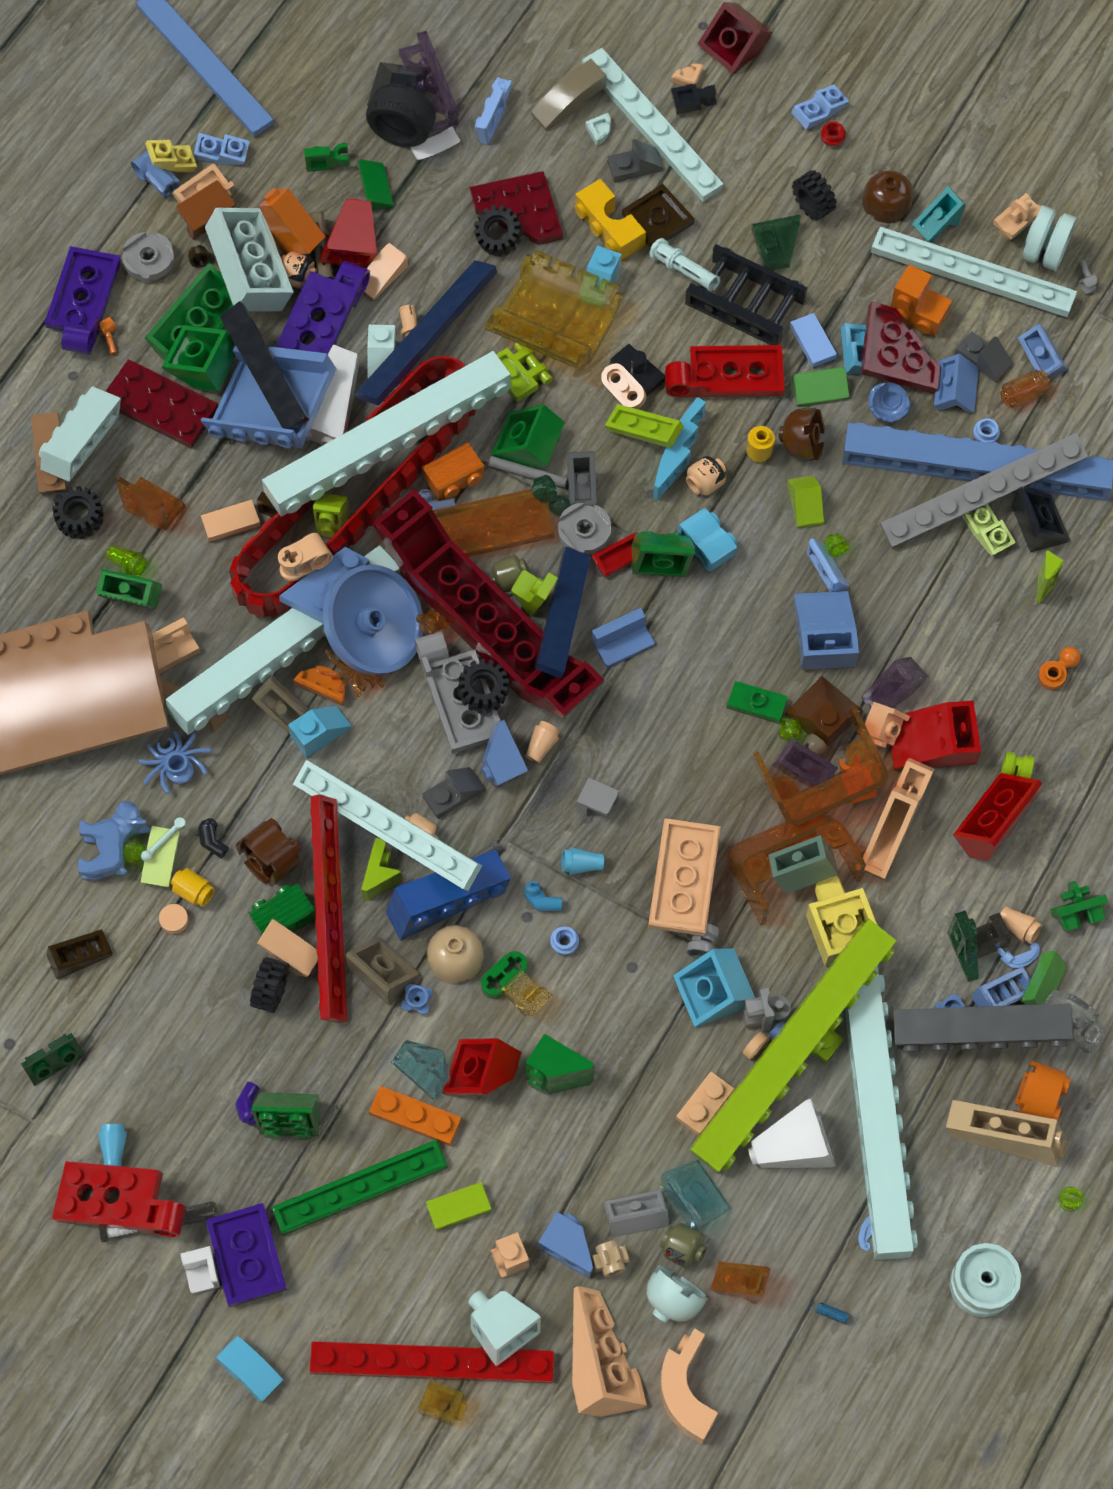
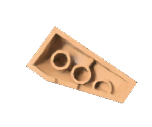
(601, 1373)

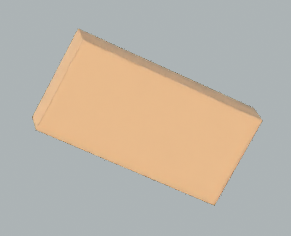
(230, 520)

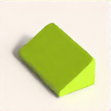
(1048, 575)

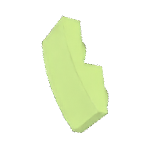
(988, 530)
(160, 867)

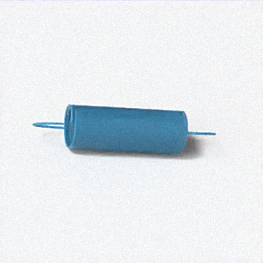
(833, 1313)

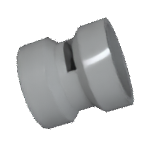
(702, 944)

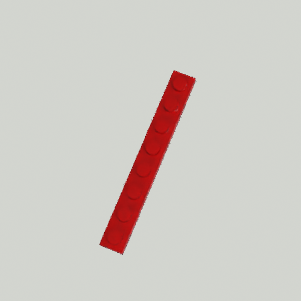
(328, 909)
(429, 1362)

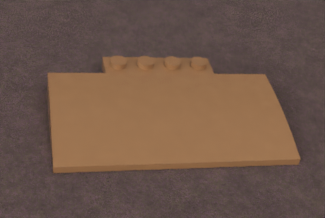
(75, 689)

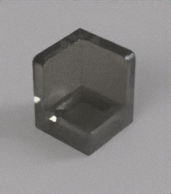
(992, 936)

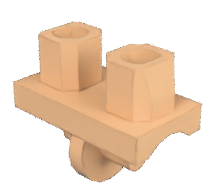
(1017, 217)

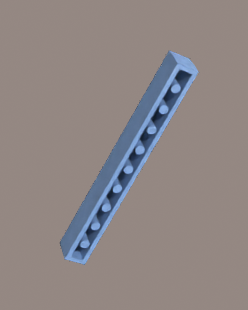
(965, 459)

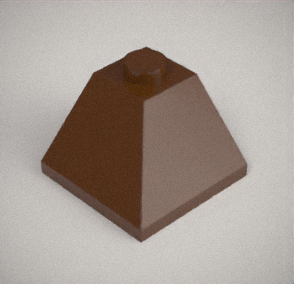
(823, 711)

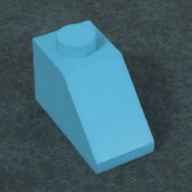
(605, 264)
(318, 729)

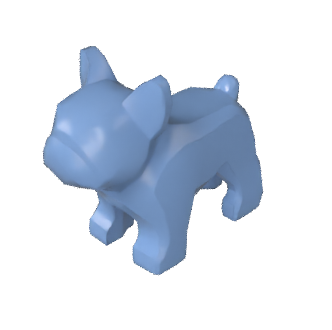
(110, 839)

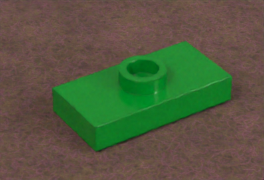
(757, 702)

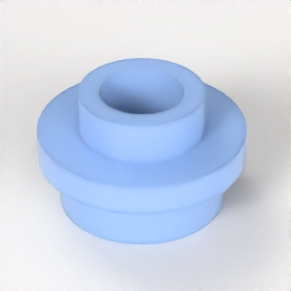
(986, 425)
(564, 932)

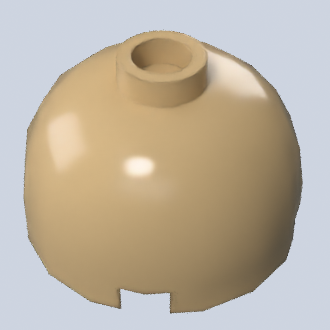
(455, 954)

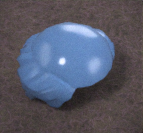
(889, 402)

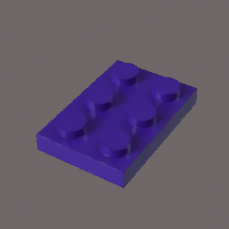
(246, 1255)

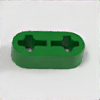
(499, 970)

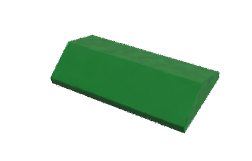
(197, 306)

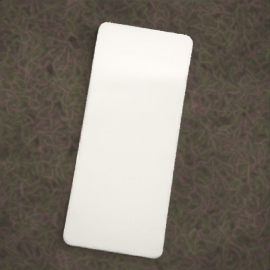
(436, 144)

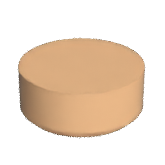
(173, 919)
(756, 1046)

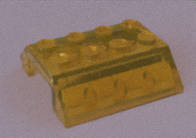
(557, 311)

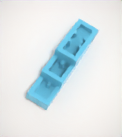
(678, 457)

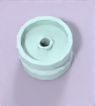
(1048, 238)
(997, 1267)

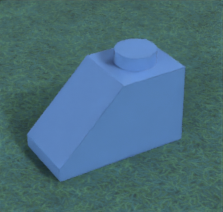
(501, 757)
(567, 1243)

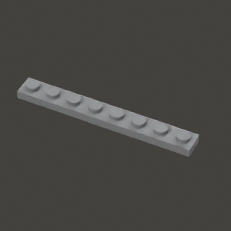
(983, 490)

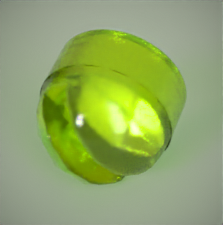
(836, 544)
(789, 729)
(1070, 1204)

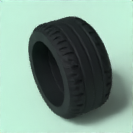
(400, 115)

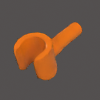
(107, 327)

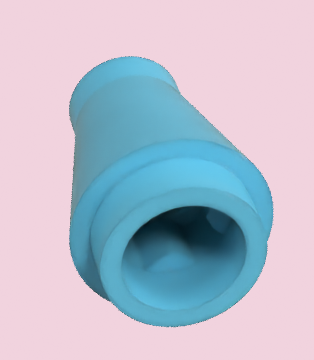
(581, 861)
(112, 1143)

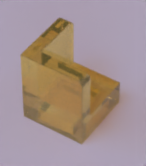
(525, 994)

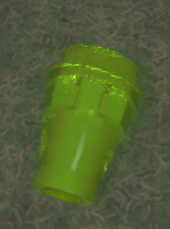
(126, 560)

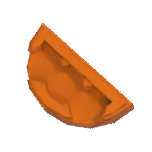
(320, 684)

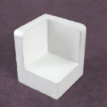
(200, 1270)

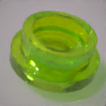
(133, 852)

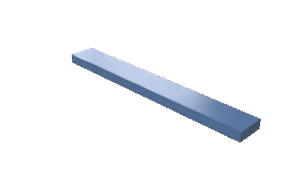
(206, 65)

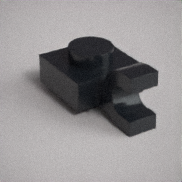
(689, 98)

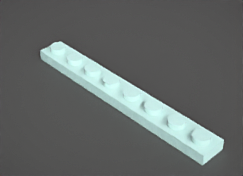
(656, 128)
(973, 271)
(389, 826)

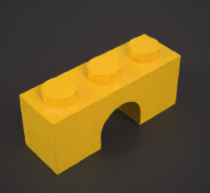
(621, 235)

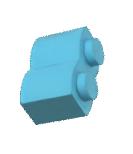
(710, 541)

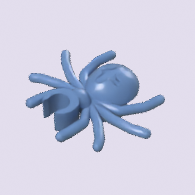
(174, 761)

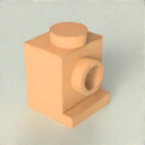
(884, 724)
(510, 1255)

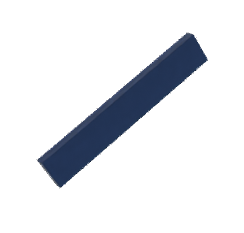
(563, 612)

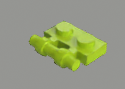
(523, 381)

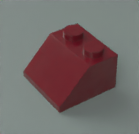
(734, 36)

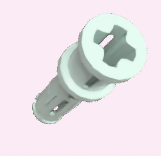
(676, 260)

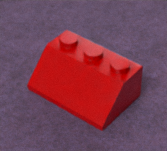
(996, 815)

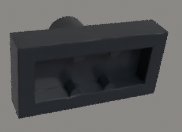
(639, 367)

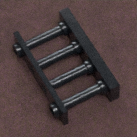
(746, 318)

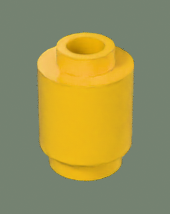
(760, 444)
(192, 887)

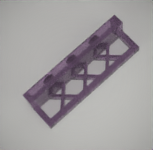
(436, 77)

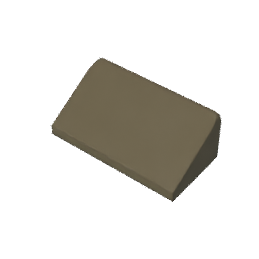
(279, 702)

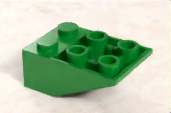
(287, 1115)

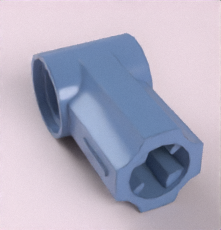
(162, 180)

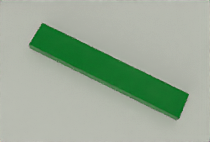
(359, 1187)

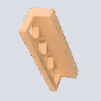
(174, 645)

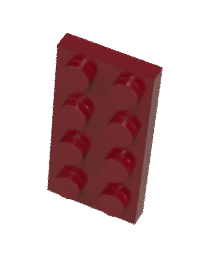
(161, 403)

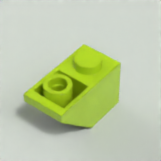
(330, 514)

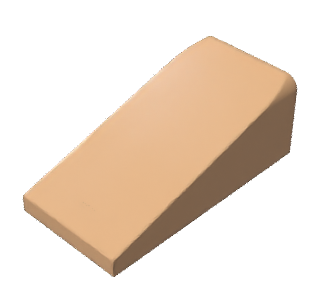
(385, 269)
(289, 948)

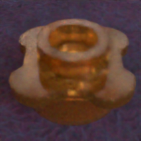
(431, 622)

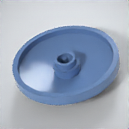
(372, 619)

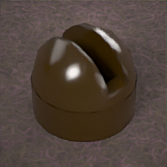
(200, 261)

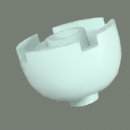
(673, 1296)

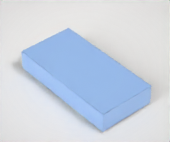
(813, 340)

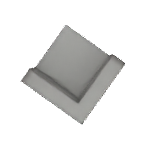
(597, 798)

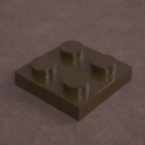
(659, 214)

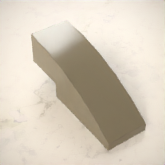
(569, 94)

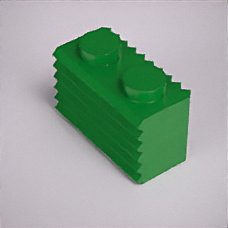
(129, 589)
(288, 908)

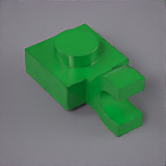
(321, 158)

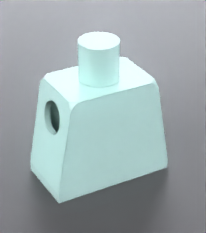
(502, 1324)

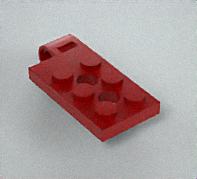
(707, 379)
(134, 1210)

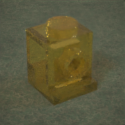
(437, 1393)

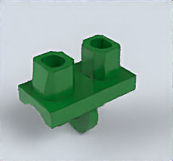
(1068, 913)

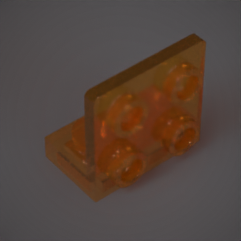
(150, 502)

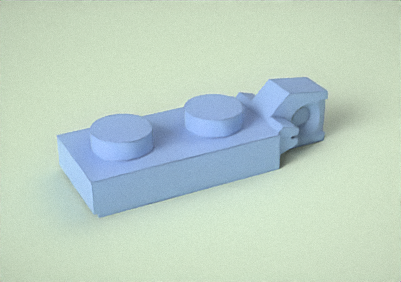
(493, 110)

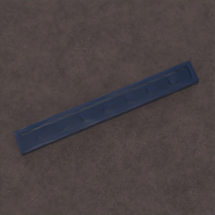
(426, 332)

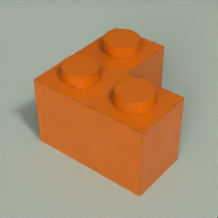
(918, 303)

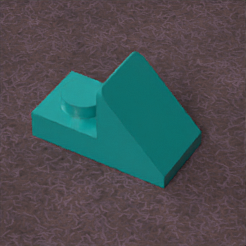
(939, 214)

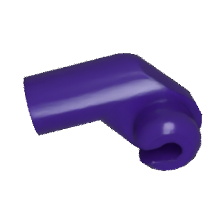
(245, 1102)

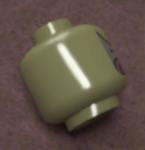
(683, 1245)

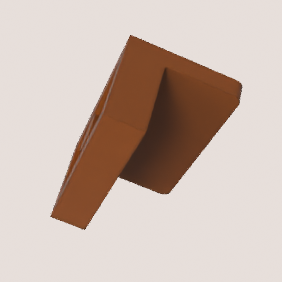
(200, 206)

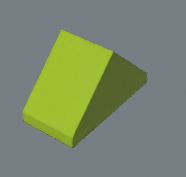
(806, 501)

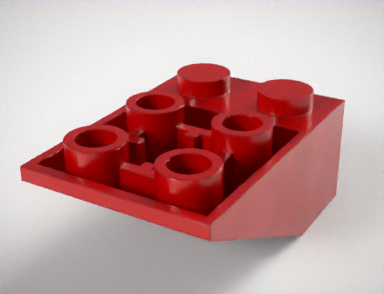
(939, 736)

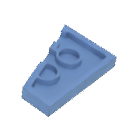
(310, 592)

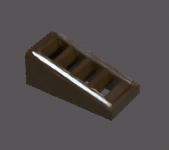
(71, 966)

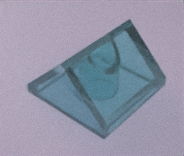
(694, 1194)

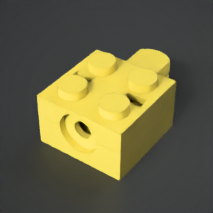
(836, 917)

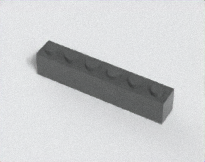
(984, 1026)

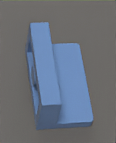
(957, 384)
(622, 638)

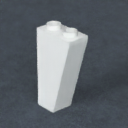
(336, 407)

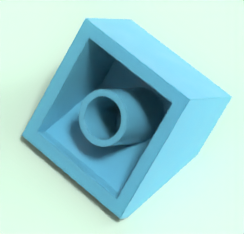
(713, 986)

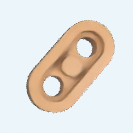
(625, 387)

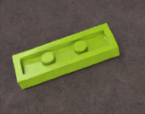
(644, 426)

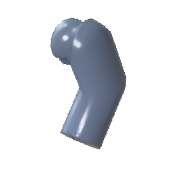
(426, 494)

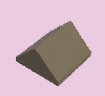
(381, 969)

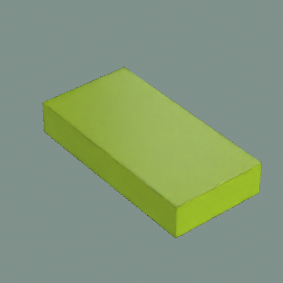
(458, 1206)

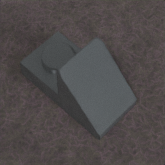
(638, 162)
(988, 357)
(581, 477)
(454, 791)

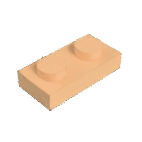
(704, 1103)

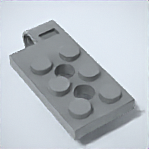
(443, 680)

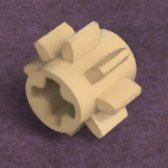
(610, 1258)

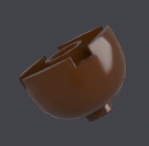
(888, 196)
(802, 434)

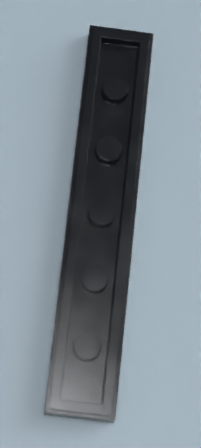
(264, 367)

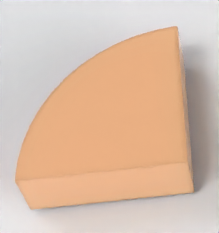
(688, 75)

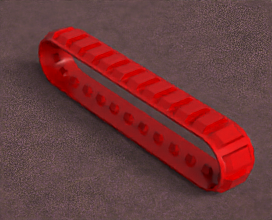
(384, 497)

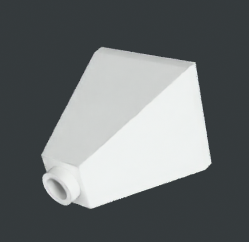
(794, 1141)

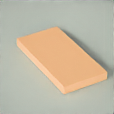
(684, 877)

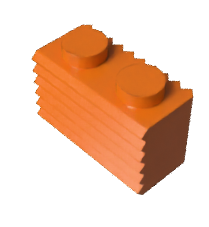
(453, 472)

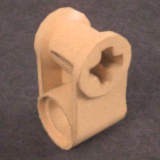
(305, 556)

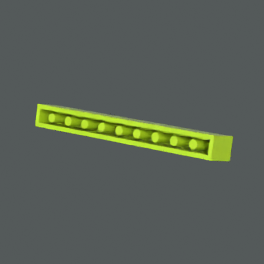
(792, 1045)

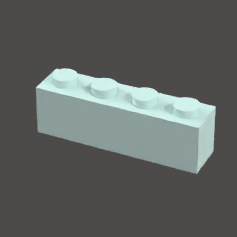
(79, 433)

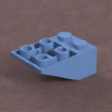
(826, 630)

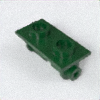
(43, 1065)

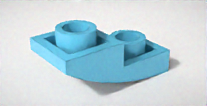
(249, 1368)

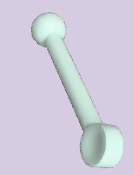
(179, 824)

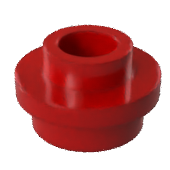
(833, 128)

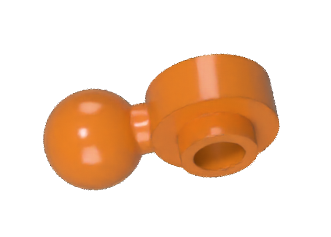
(1068, 658)

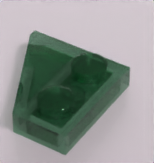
(776, 241)

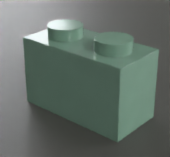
(803, 864)

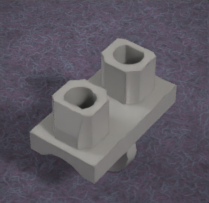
(763, 1011)

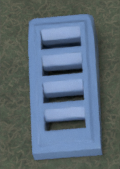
(987, 996)

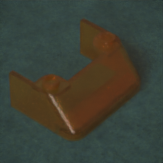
(864, 776)
(751, 861)

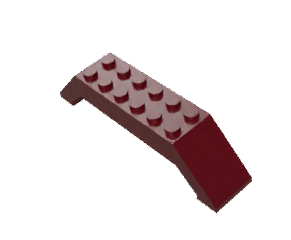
(478, 607)

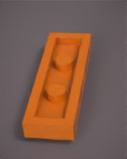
(415, 1116)

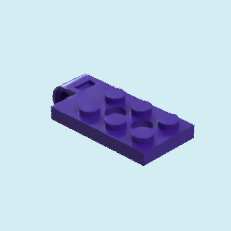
(327, 295)
(81, 318)

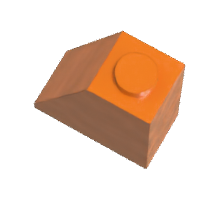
(290, 222)

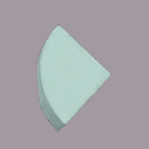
(599, 128)

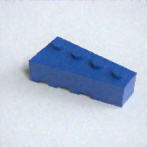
(435, 898)

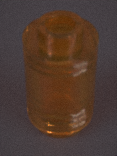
(1025, 388)

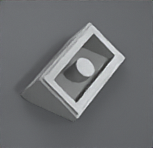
(636, 1213)

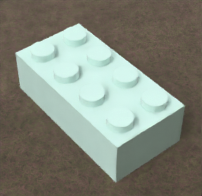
(248, 259)

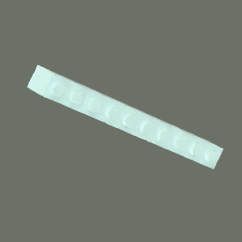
(387, 434)
(251, 663)
(879, 1124)

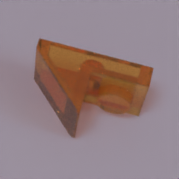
(741, 1280)

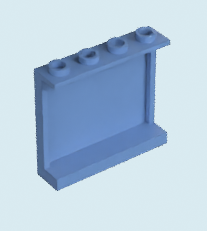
(248, 416)

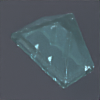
(423, 1066)

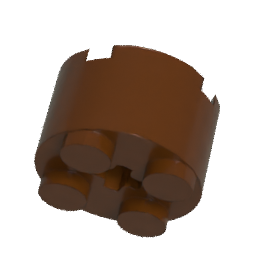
(269, 852)

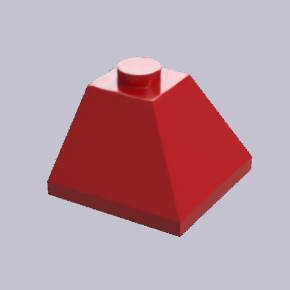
(481, 1066)

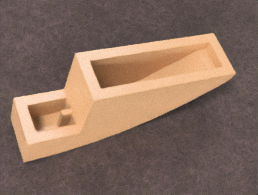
(897, 817)

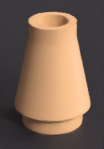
(542, 740)
(1021, 925)

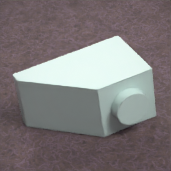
(380, 345)

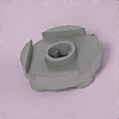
(151, 269)
(584, 515)

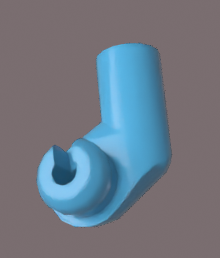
(539, 900)

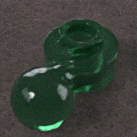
(546, 491)

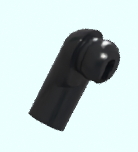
(208, 838)

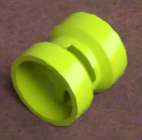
(1024, 765)

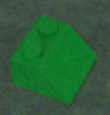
(201, 357)
(529, 436)
(661, 554)
(557, 1067)

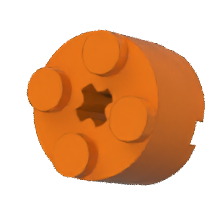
(1041, 1091)

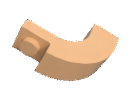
(681, 1406)

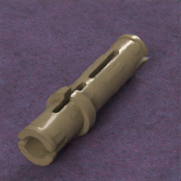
(325, 270)

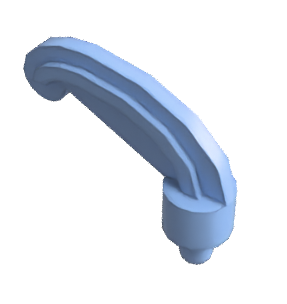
(1021, 959)
(864, 1234)

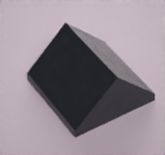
(1038, 519)

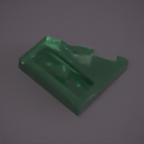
(963, 939)

